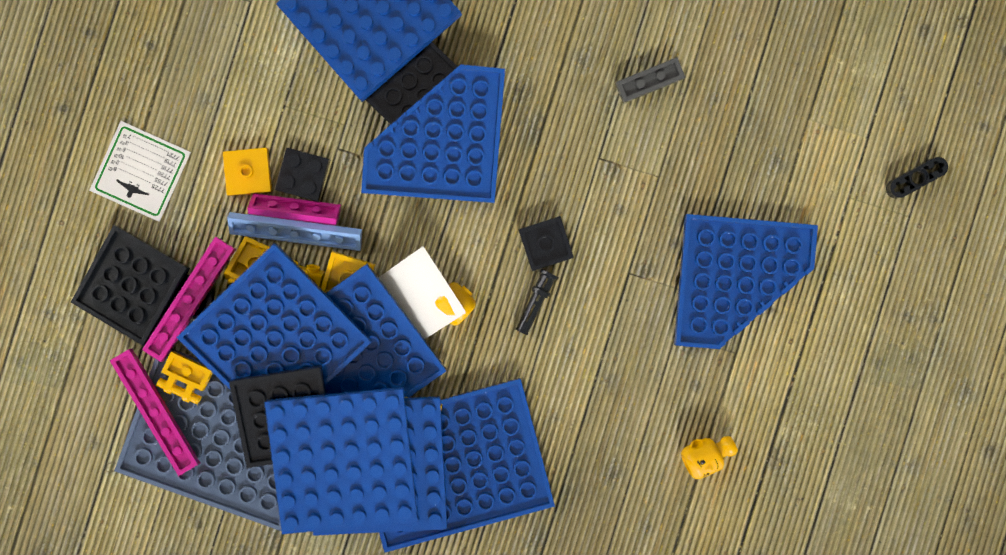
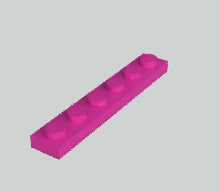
(189, 299)
(155, 411)

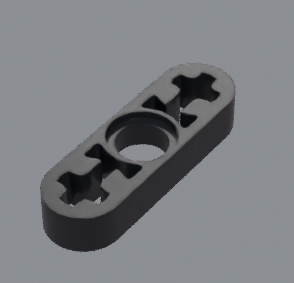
(926, 177)

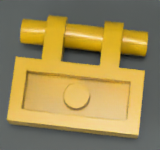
(187, 371)

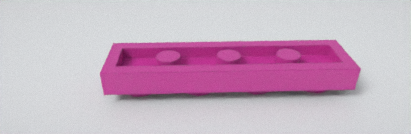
(294, 209)

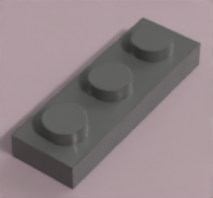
(650, 80)

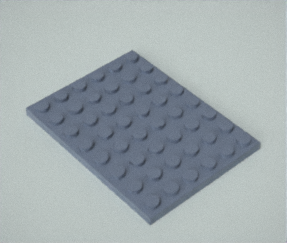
(215, 438)

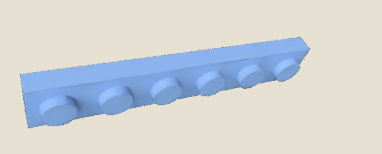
(295, 231)

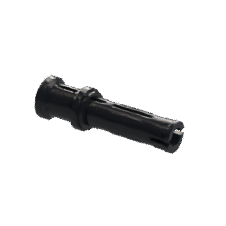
(524, 326)

